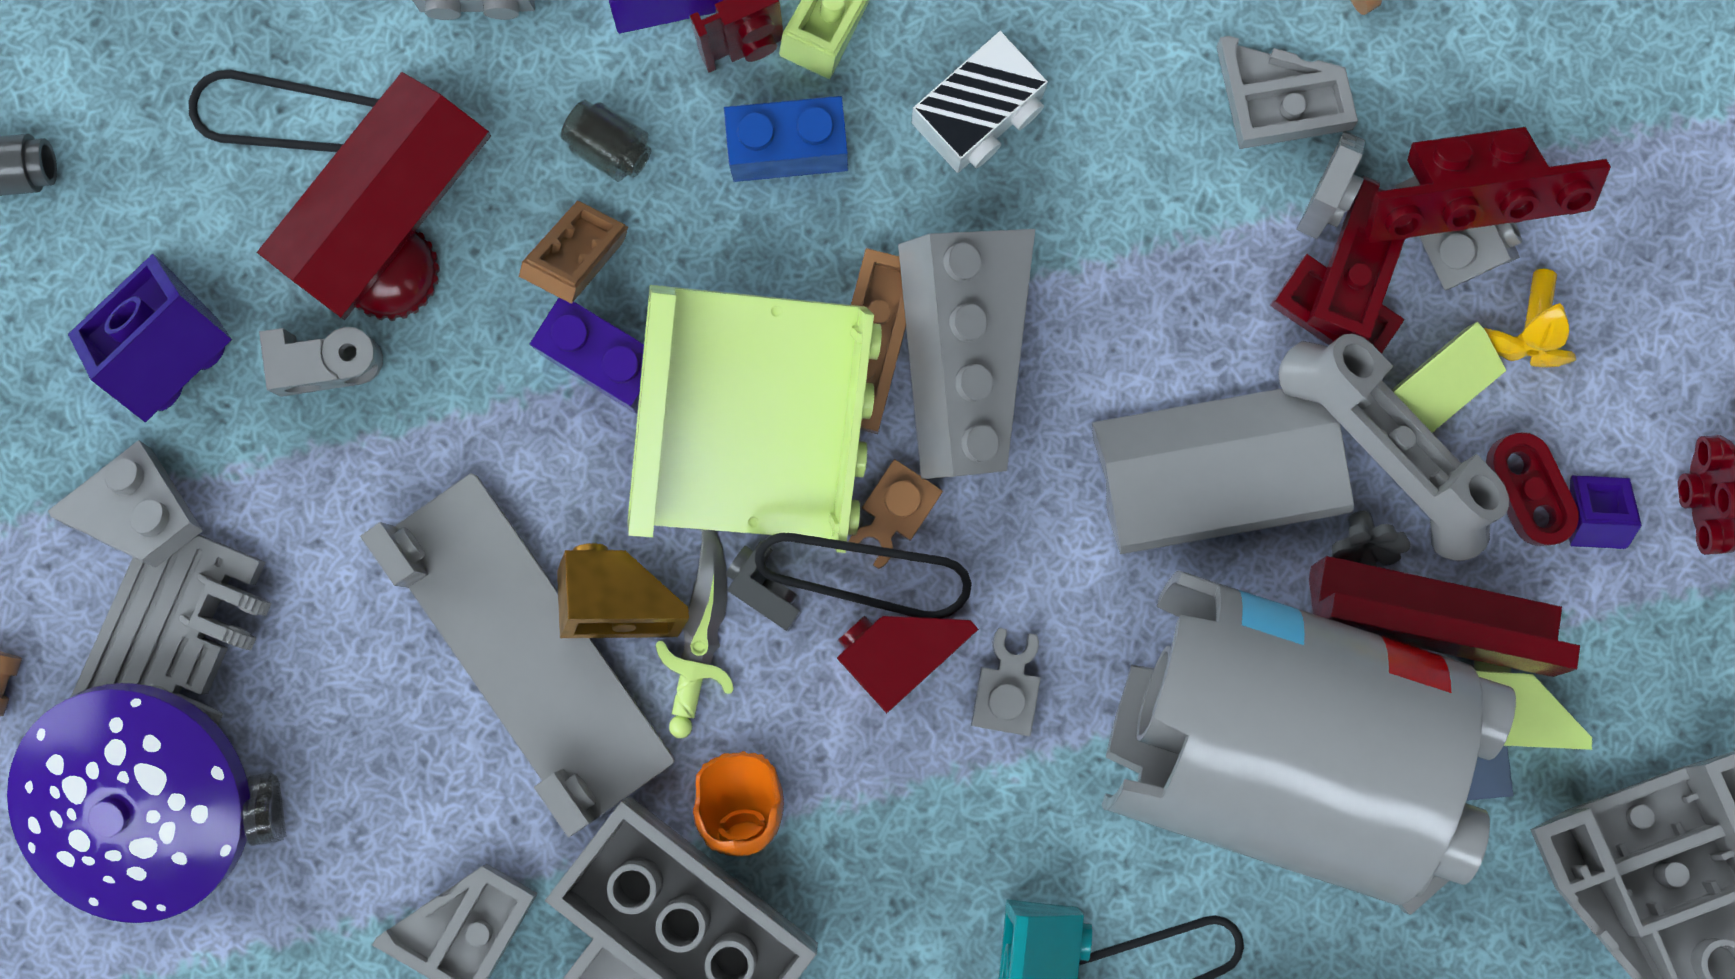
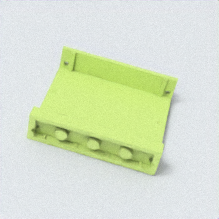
(751, 414)

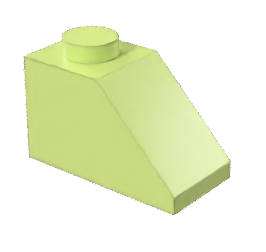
(1538, 714)

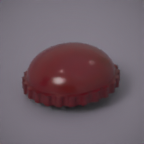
(404, 283)

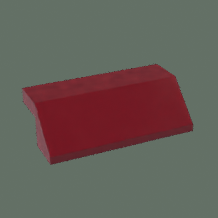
(374, 194)
(1443, 616)

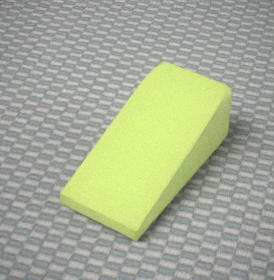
(821, 33)

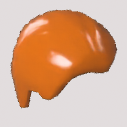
(738, 803)

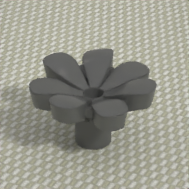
(1370, 543)

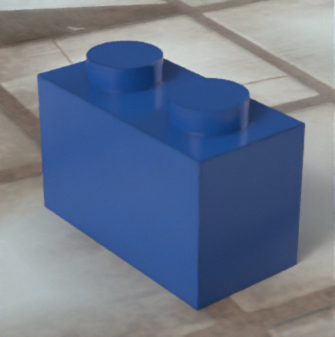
(786, 138)

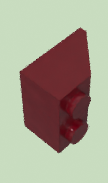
(899, 653)

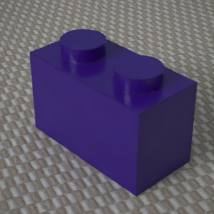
(592, 351)

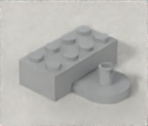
(670, 910)

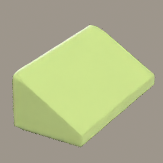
(1451, 377)

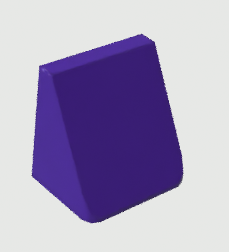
(1605, 512)

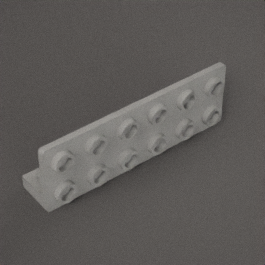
(505, 631)

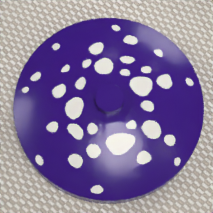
(128, 802)

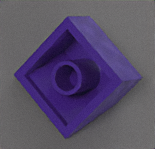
(148, 339)

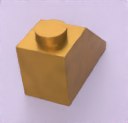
(614, 597)

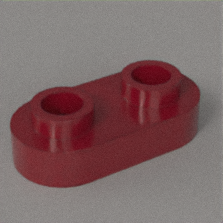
(1535, 486)

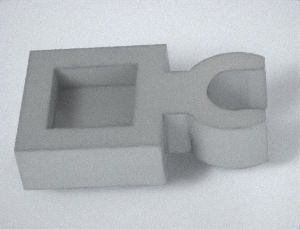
(1007, 696)

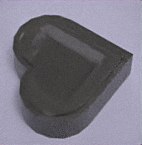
(264, 810)

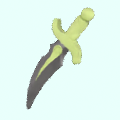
(701, 636)

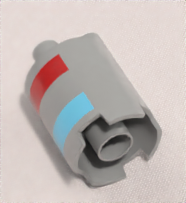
(1308, 744)

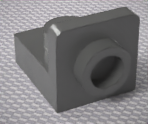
(770, 598)

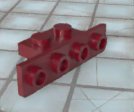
(1482, 184)

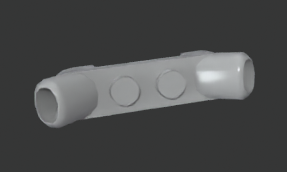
(1349, 384)

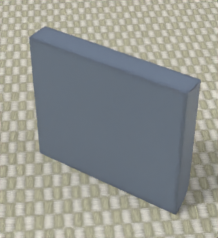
(1492, 778)

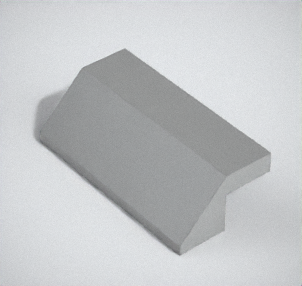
(1221, 469)

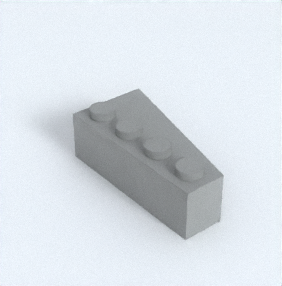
(965, 344)

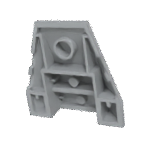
(1654, 870)

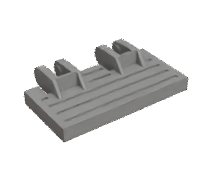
(162, 619)

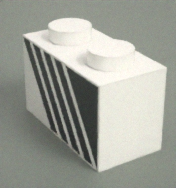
(980, 103)

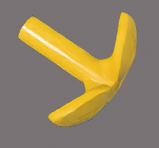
(1544, 328)

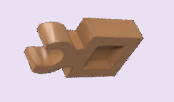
(899, 505)

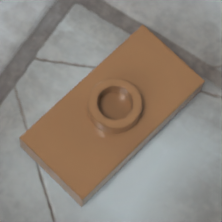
(573, 251)

